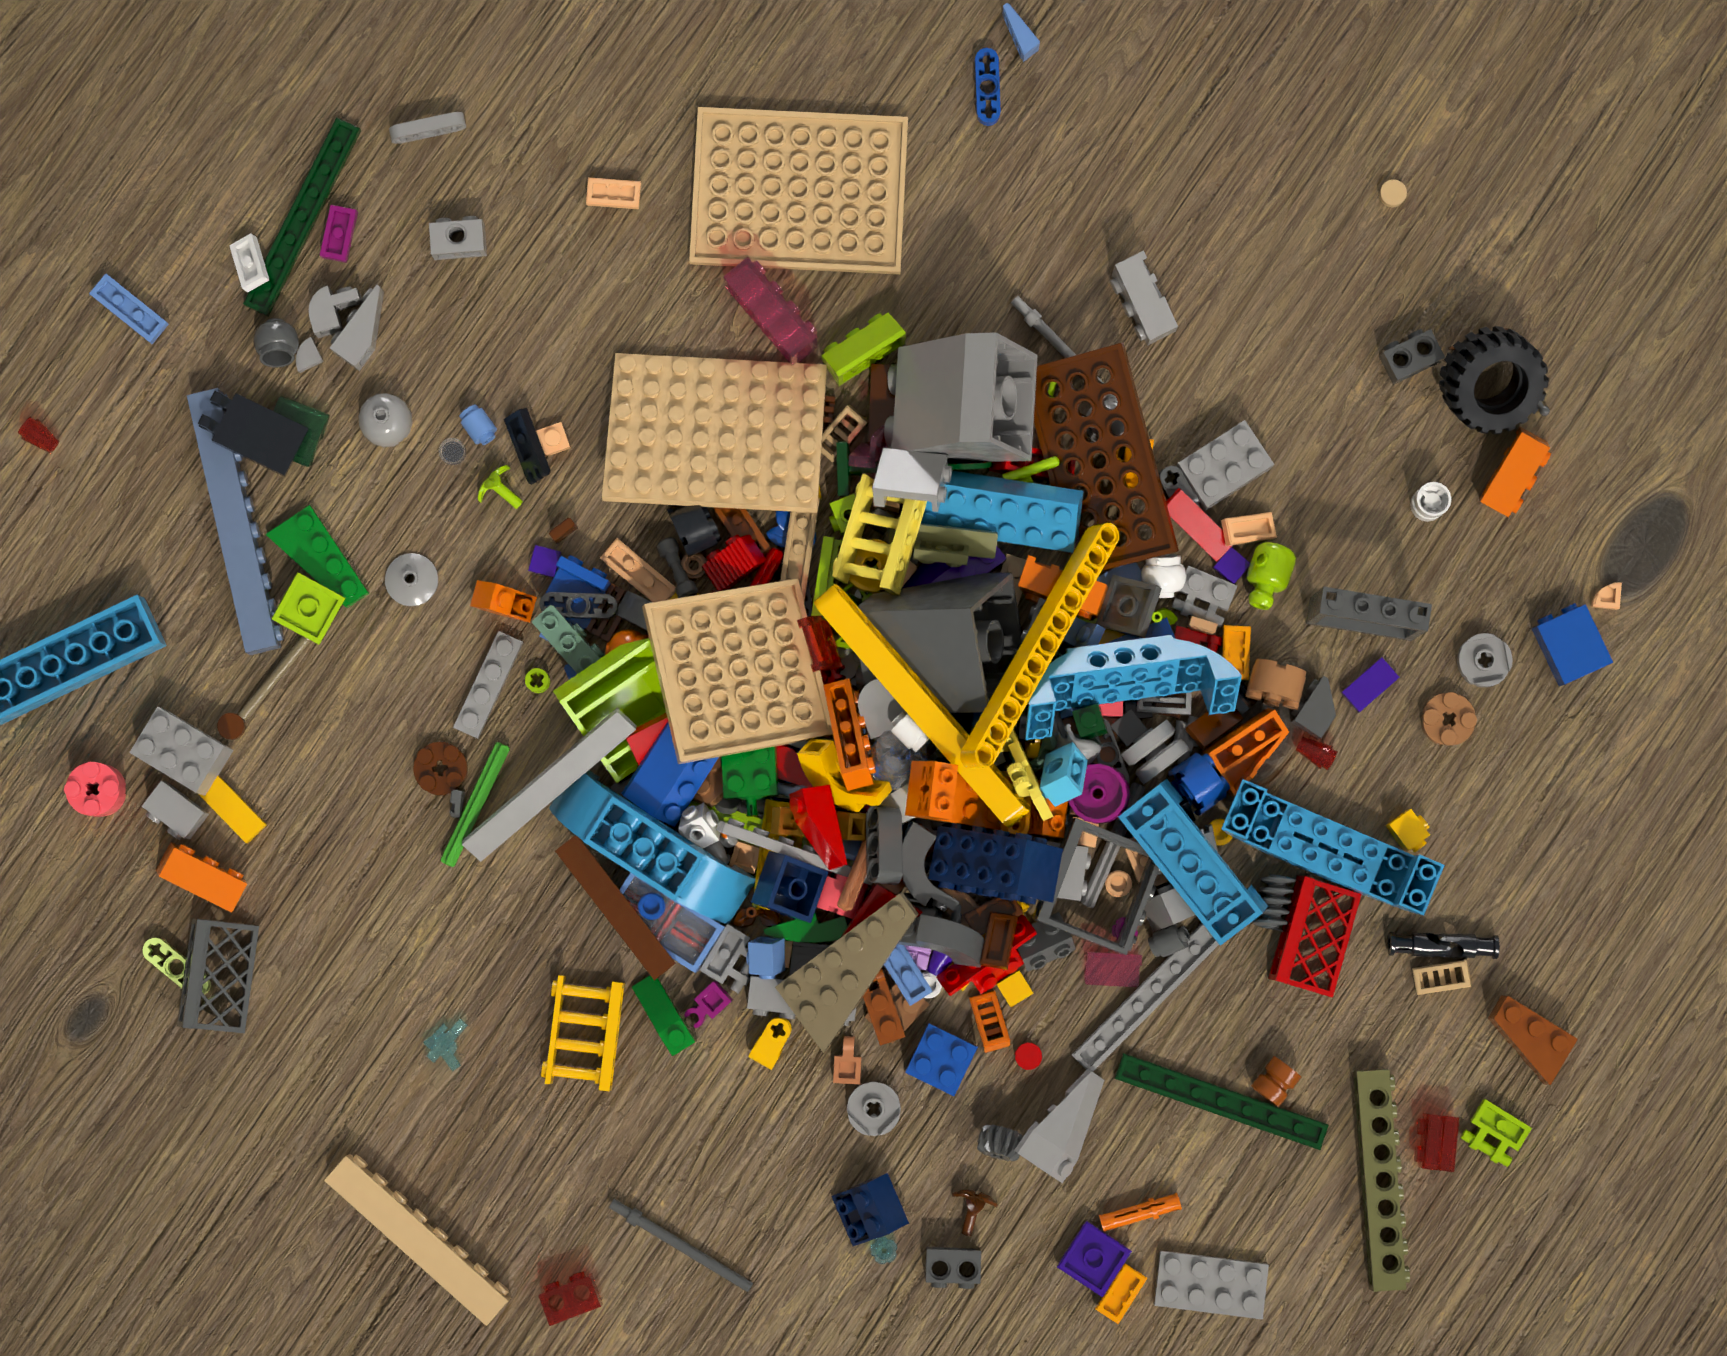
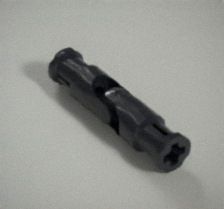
(1439, 945)

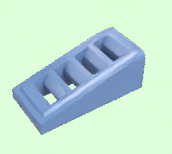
(1023, 37)

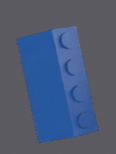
(662, 784)

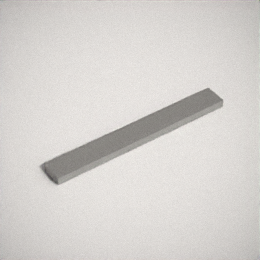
(549, 784)
(1145, 999)

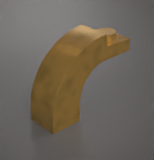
(851, 824)

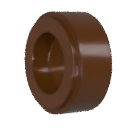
(231, 726)

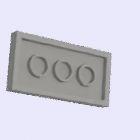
(1211, 1284)

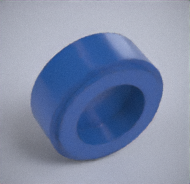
(651, 906)

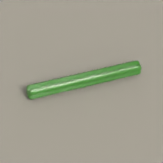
(475, 803)

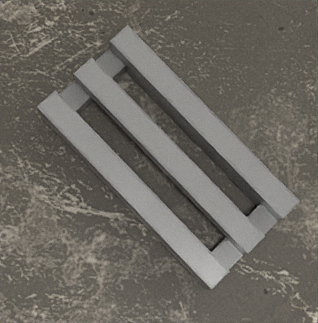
(1182, 711)

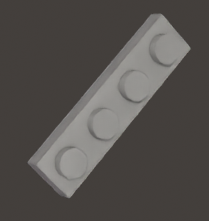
(488, 685)

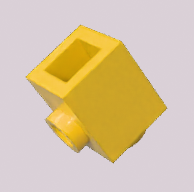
(1409, 830)

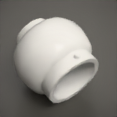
(1166, 573)

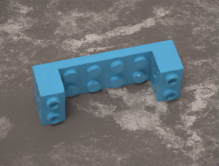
(1192, 863)

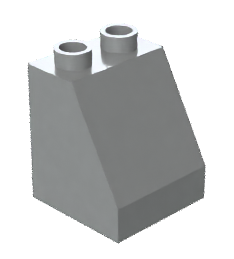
(964, 398)

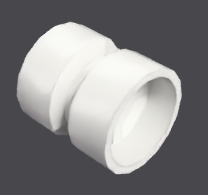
(1430, 501)

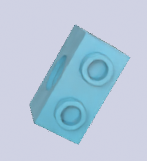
(1063, 774)

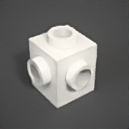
(699, 825)

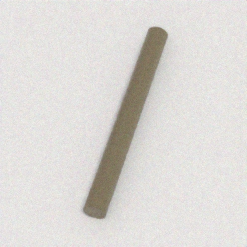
(274, 677)

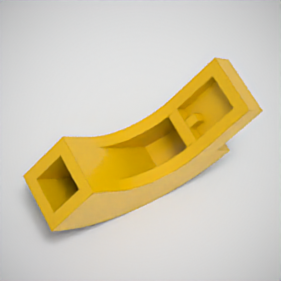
(822, 768)

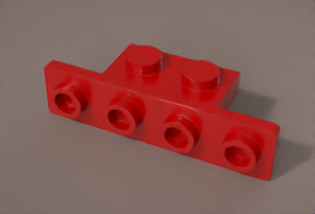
(986, 977)

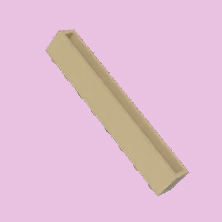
(418, 1239)

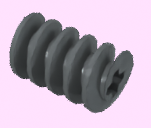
(1275, 899)

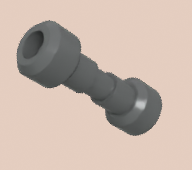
(668, 549)

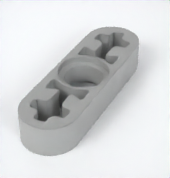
(427, 127)

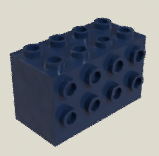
(995, 863)

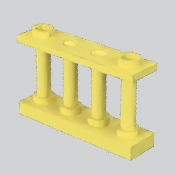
(898, 551)

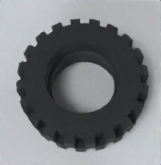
(1515, 401)

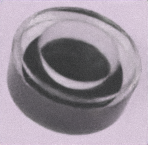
(452, 451)

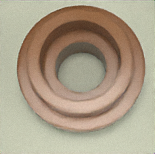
(693, 574)

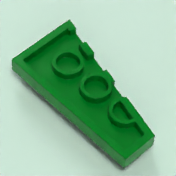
(314, 549)

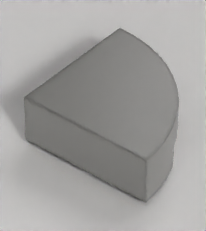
(307, 355)

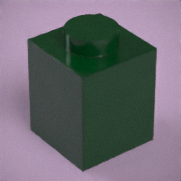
(1090, 722)

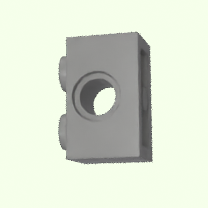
(471, 246)

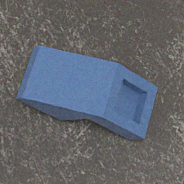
(1083, 634)

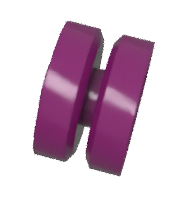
(1114, 799)

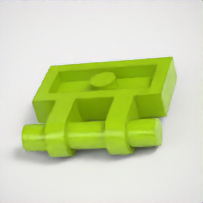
(1499, 1125)

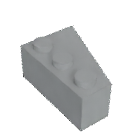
(1143, 299)
(1167, 908)

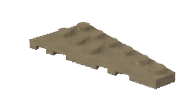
(837, 978)

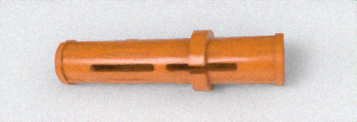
(1140, 1212)

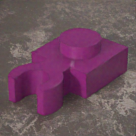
(711, 1002)

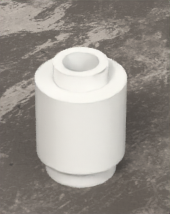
(908, 732)

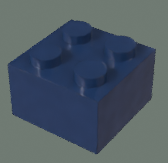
(789, 886)

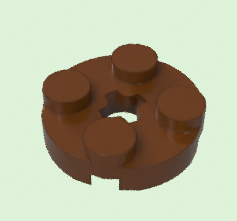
(427, 760)

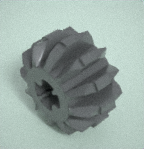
(999, 1142)

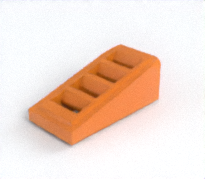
(998, 1043)

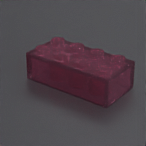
(770, 311)

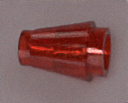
(37, 434)
(1318, 753)

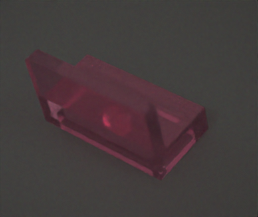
(869, 454)
(1112, 969)

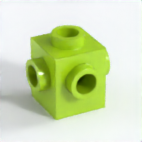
(839, 510)

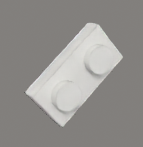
(249, 262)

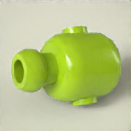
(1269, 573)

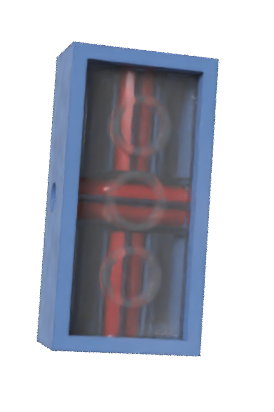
(680, 930)

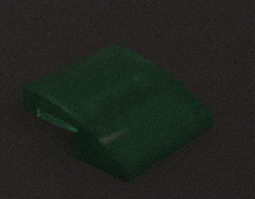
(308, 417)

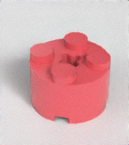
(80, 789)
(831, 894)

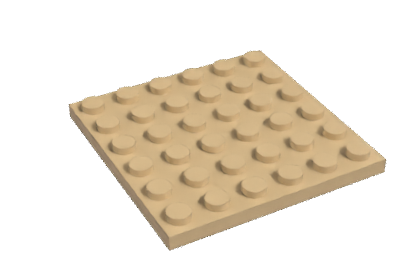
(736, 671)

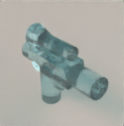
(444, 1044)

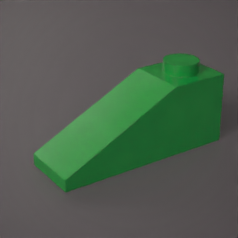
(664, 1015)

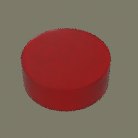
(1028, 1056)

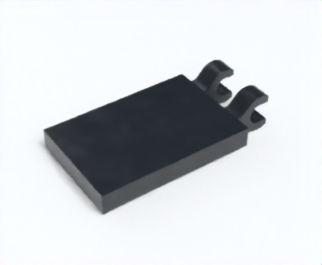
(255, 432)

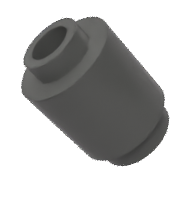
(1169, 940)

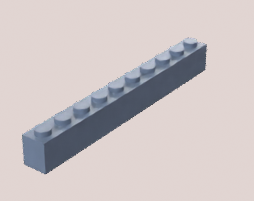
(237, 533)

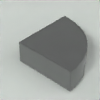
(457, 800)

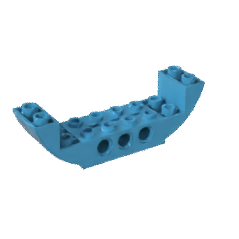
(1131, 672)
(651, 849)
(1331, 850)

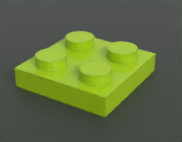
(308, 608)

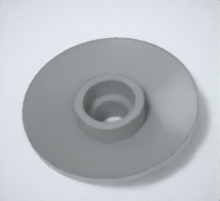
(418, 591)

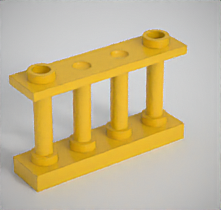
(608, 1022)

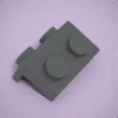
(1046, 945)

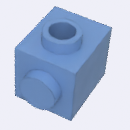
(766, 957)

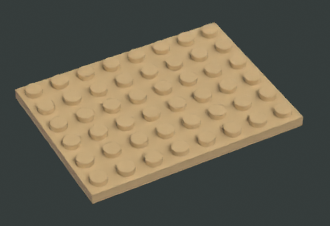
(799, 190)
(715, 433)

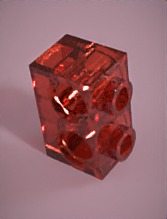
(573, 1304)

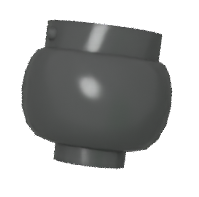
(276, 343)

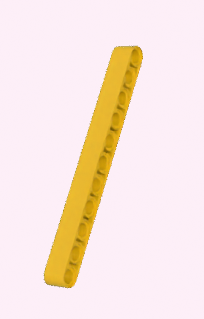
(1037, 655)
(918, 702)

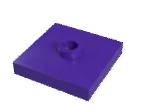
(1094, 1258)

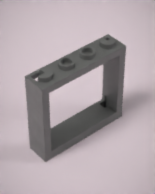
(1369, 614)
(1144, 892)

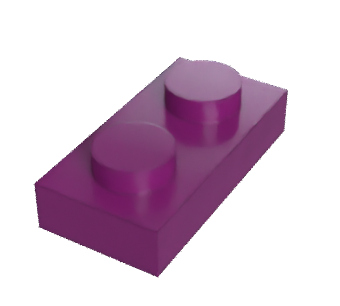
(338, 233)

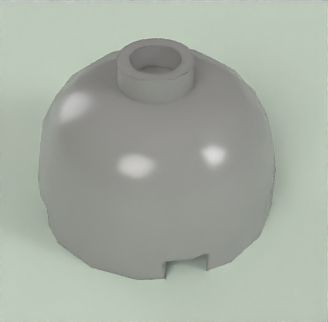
(385, 420)

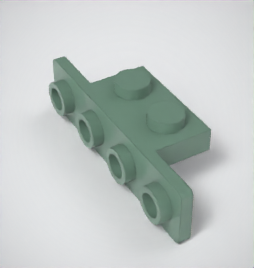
(567, 639)

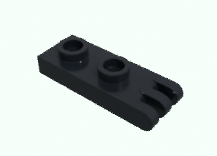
(527, 446)

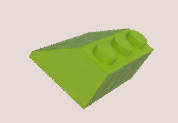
(863, 347)

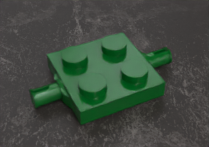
(750, 776)

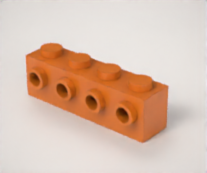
(848, 734)

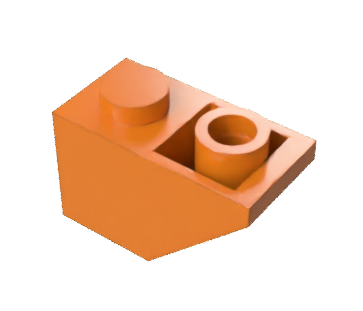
(503, 601)

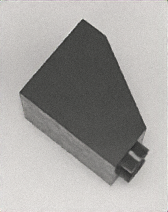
(951, 635)

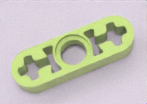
(156, 960)

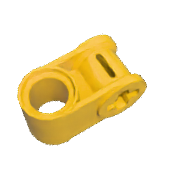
(769, 1046)

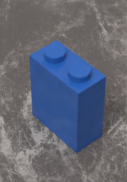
(1571, 644)

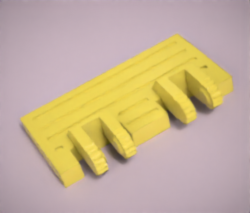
(1023, 775)

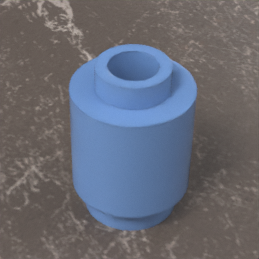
(478, 425)

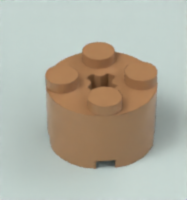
(1276, 684)

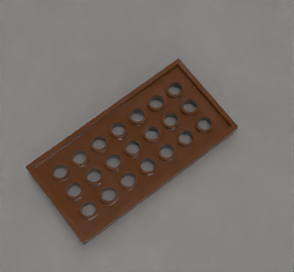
(1134, 437)

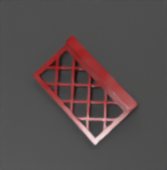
(1289, 940)

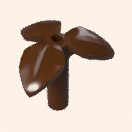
(746, 916)
(974, 1204)

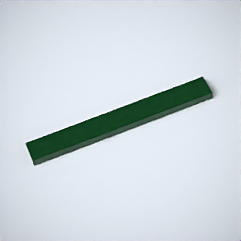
(303, 214)
(1221, 1101)

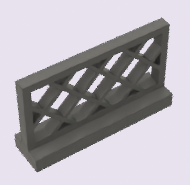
(194, 975)

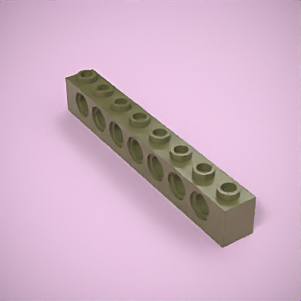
(1398, 1275)

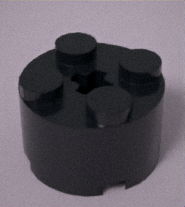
(694, 527)

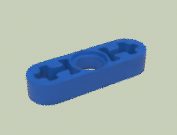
(993, 68)

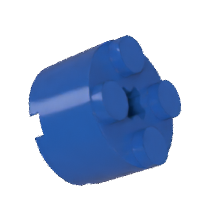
(1199, 782)

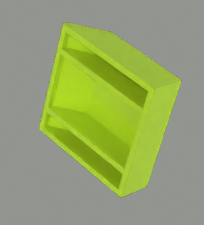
(618, 680)

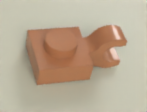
(847, 1066)

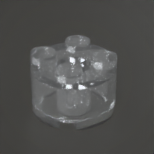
(894, 759)

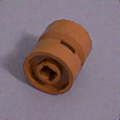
(1276, 1081)

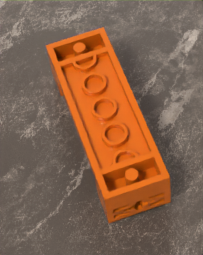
(943, 795)

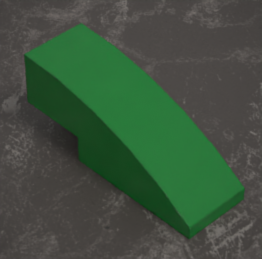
(809, 932)

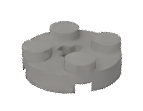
(1492, 647)
(858, 1108)

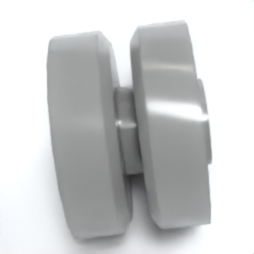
(1154, 751)

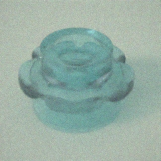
(880, 1257)

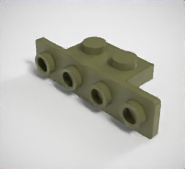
(951, 544)

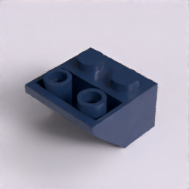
(870, 1210)

